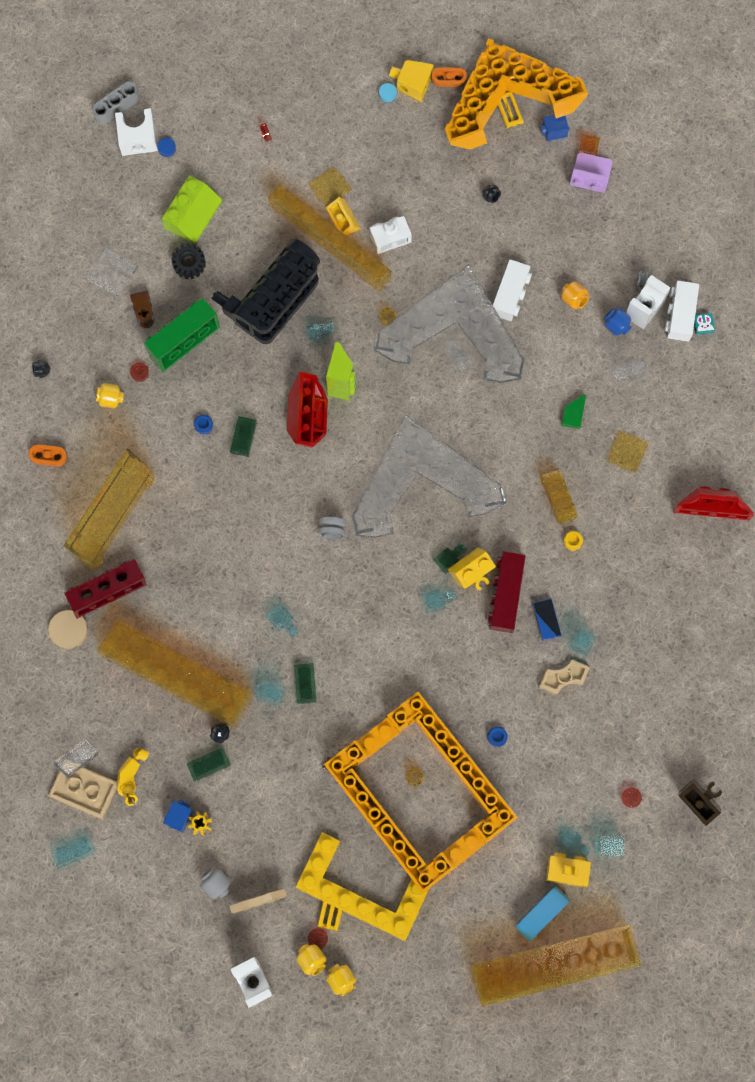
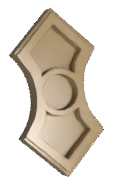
(555, 680)
(258, 901)

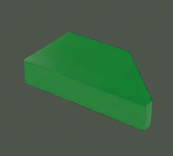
(573, 413)

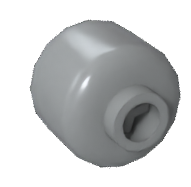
(215, 883)

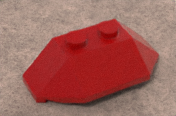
(307, 410)
(714, 503)

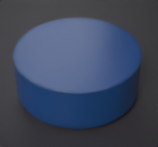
(166, 147)
(203, 424)
(497, 737)

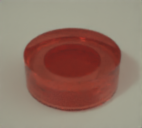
(265, 132)
(139, 372)
(631, 797)
(318, 937)

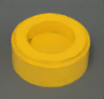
(573, 540)

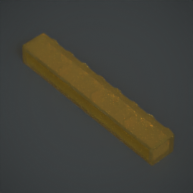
(329, 238)

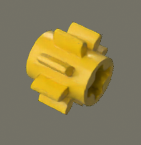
(201, 829)

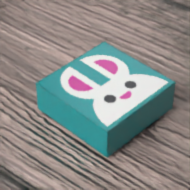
(704, 324)

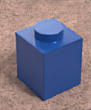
(554, 128)
(178, 816)

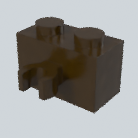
(701, 801)

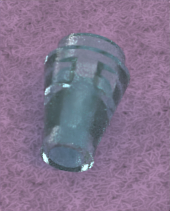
(318, 330)

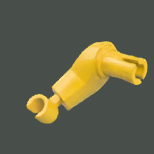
(125, 781)

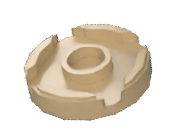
(67, 630)

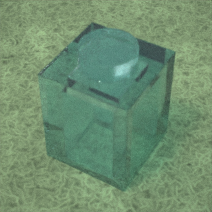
(582, 642)
(269, 693)
(609, 846)

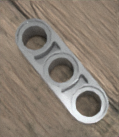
(118, 95)

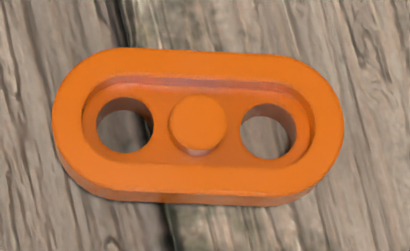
(449, 75)
(48, 455)

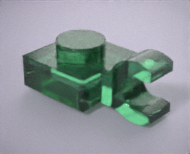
(448, 558)

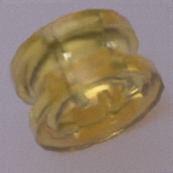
(386, 311)
(412, 771)

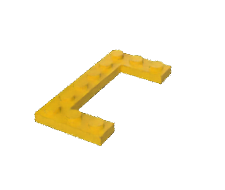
(314, 884)

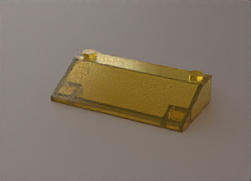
(109, 510)

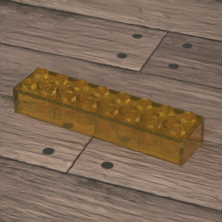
(175, 673)
(555, 965)

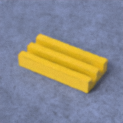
(513, 122)
(328, 925)

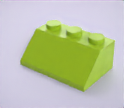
(191, 210)
(340, 375)

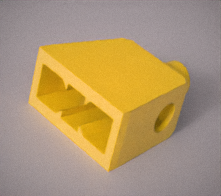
(413, 78)

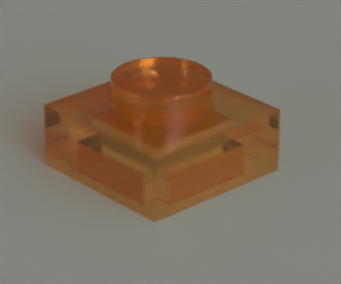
(589, 144)

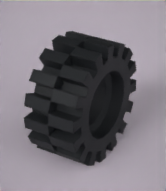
(188, 251)

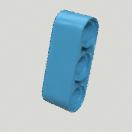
(542, 913)

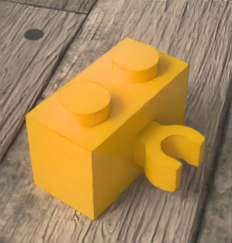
(472, 569)
(567, 870)

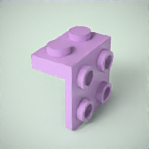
(591, 172)

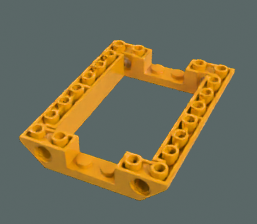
(418, 711)

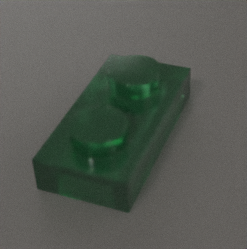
(243, 436)
(305, 683)
(208, 764)

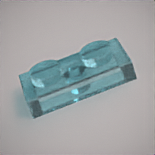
(73, 851)

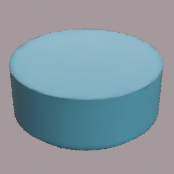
(387, 92)

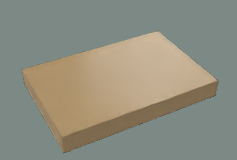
(85, 791)

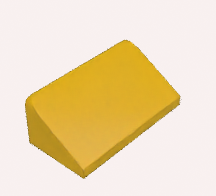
(342, 216)

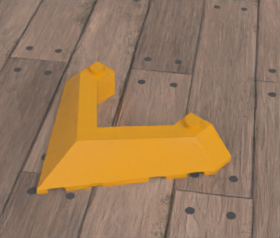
(505, 70)

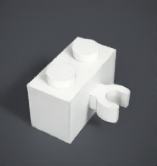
(390, 234)

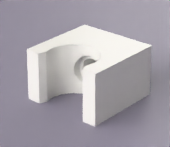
(136, 139)
(654, 296)
(243, 973)

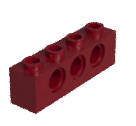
(100, 598)

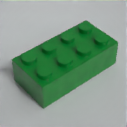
(182, 334)

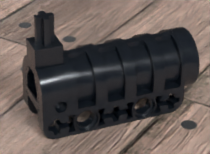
(274, 292)

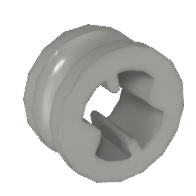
(642, 278)

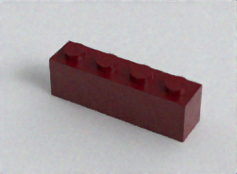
(507, 592)

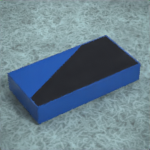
(547, 619)

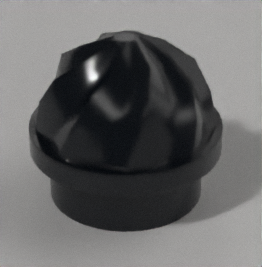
(491, 193)
(40, 369)
(220, 733)

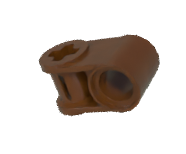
(142, 306)

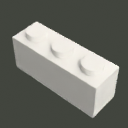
(512, 290)
(682, 311)

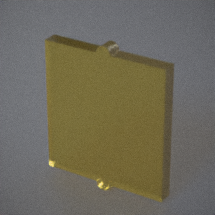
(330, 186)
(627, 452)

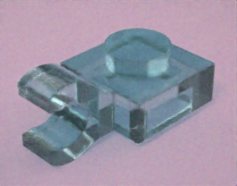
(436, 601)
(281, 618)
(569, 842)

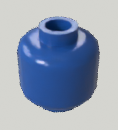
(617, 321)

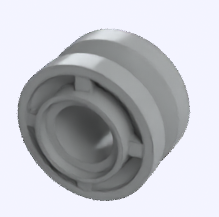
(331, 527)

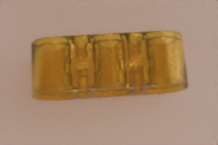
(558, 496)

